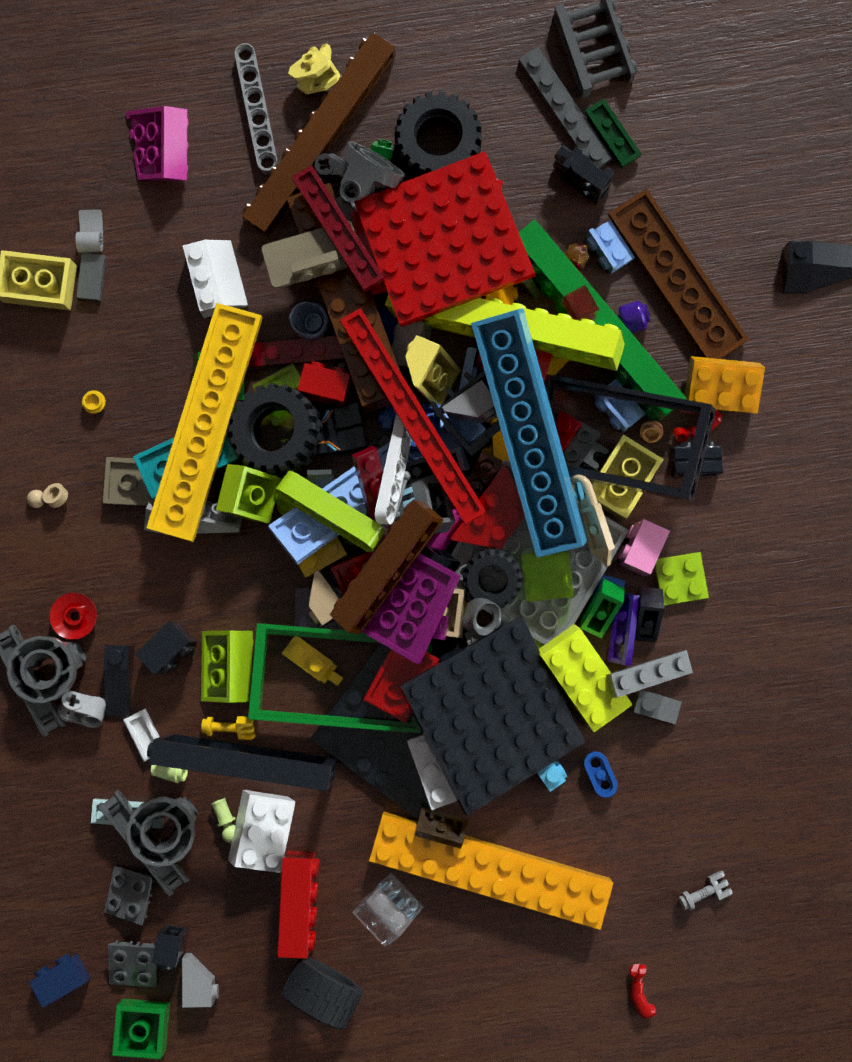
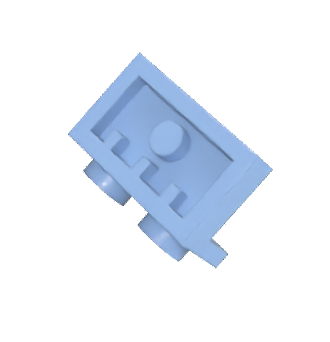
(609, 247)
(622, 413)

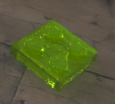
(547, 576)

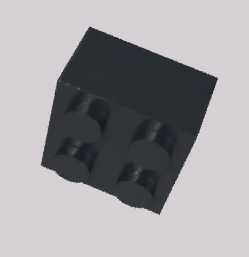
(166, 648)

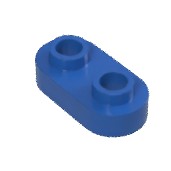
(600, 773)

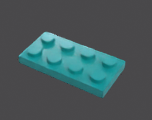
(153, 462)

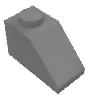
(197, 983)

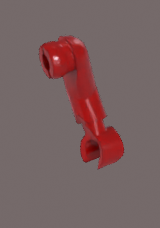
(682, 434)
(641, 1004)

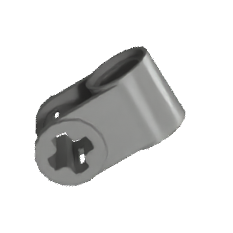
(83, 709)

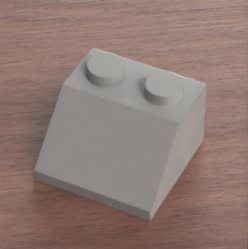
(472, 405)

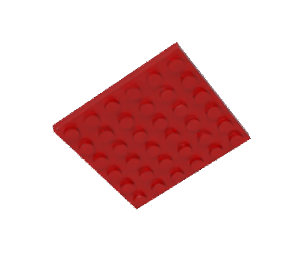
(444, 239)

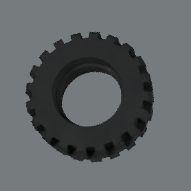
(435, 110)
(251, 414)

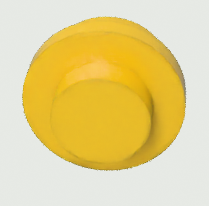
(93, 402)

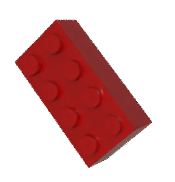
(296, 904)

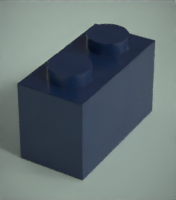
(59, 980)

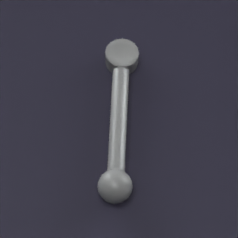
(407, 475)

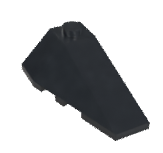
(814, 265)

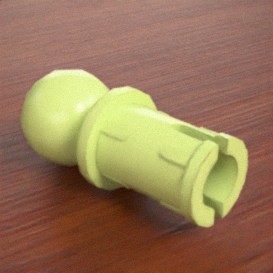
(224, 818)

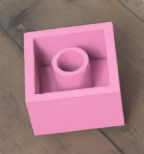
(643, 547)

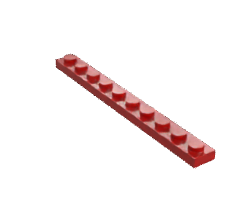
(412, 416)

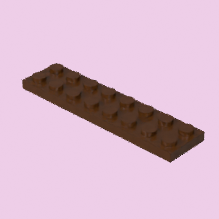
(677, 276)

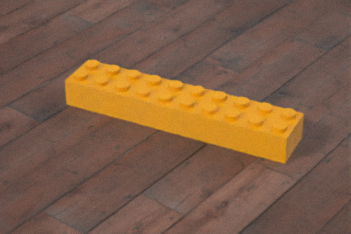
(495, 872)

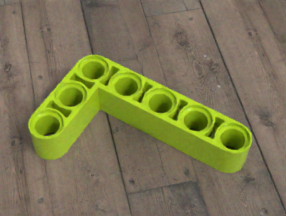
(328, 510)

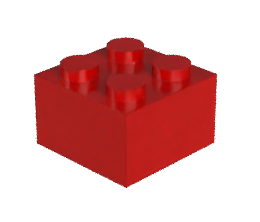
(325, 385)

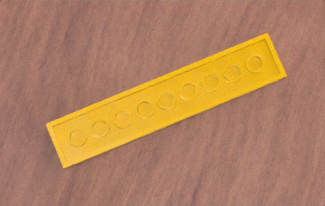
(204, 422)

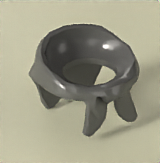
(471, 612)

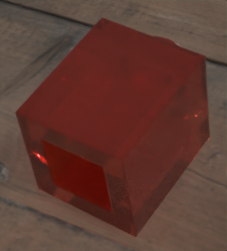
(581, 304)

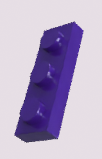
(624, 630)

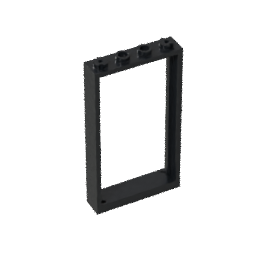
(698, 449)
(243, 761)

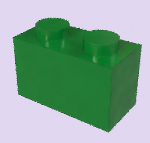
(602, 608)

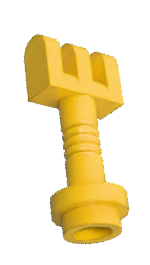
(243, 727)

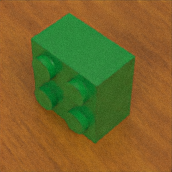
(141, 1028)

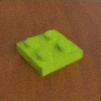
(681, 578)

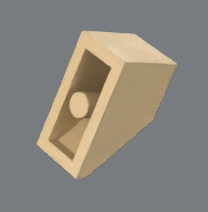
(321, 599)

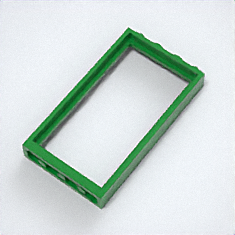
(258, 674)

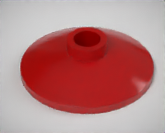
(62, 612)

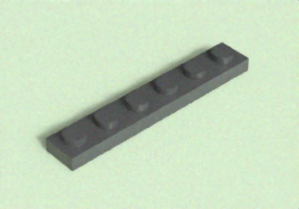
(564, 107)

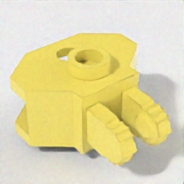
(315, 69)

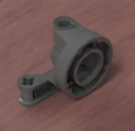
(360, 169)
(38, 694)
(162, 856)

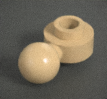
(54, 496)

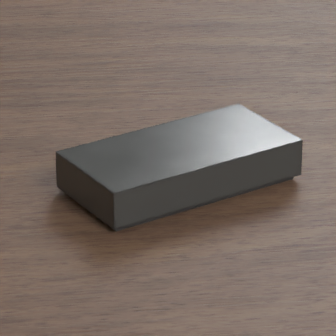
(91, 277)

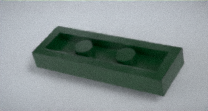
(612, 133)

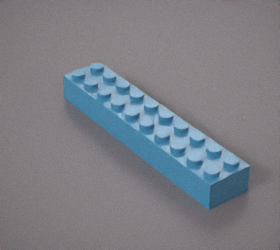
(529, 432)

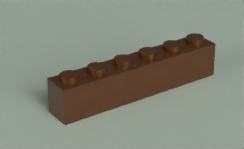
(386, 566)

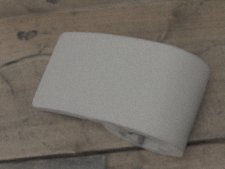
(91, 231)

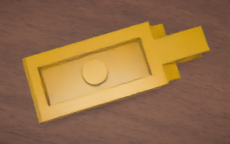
(312, 661)

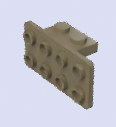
(301, 258)

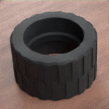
(322, 993)

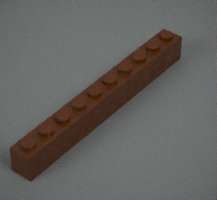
(320, 133)

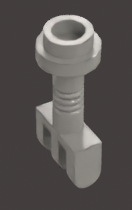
(687, 900)

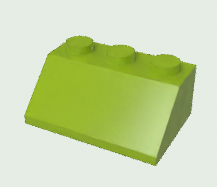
(226, 666)

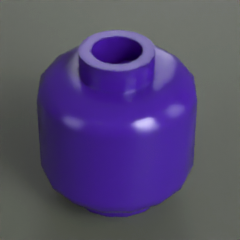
(634, 316)

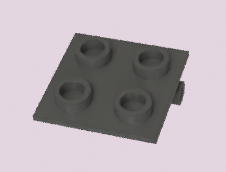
(129, 894)
(132, 964)

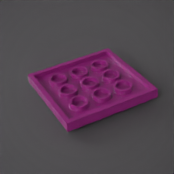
(413, 608)

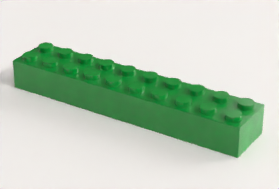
(560, 277)

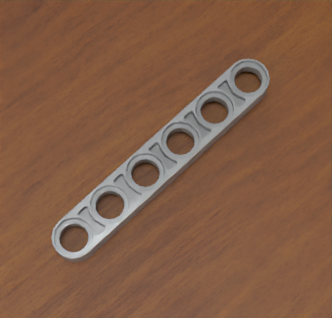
(255, 108)

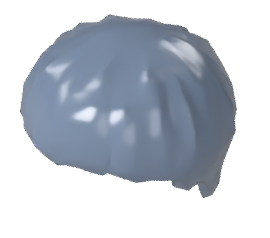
(309, 320)

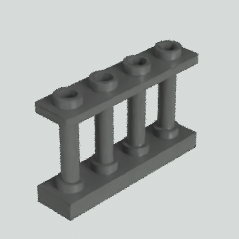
(578, 60)

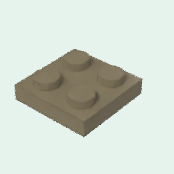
(124, 483)

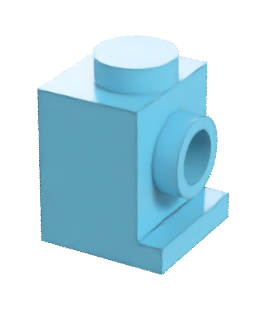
(552, 775)

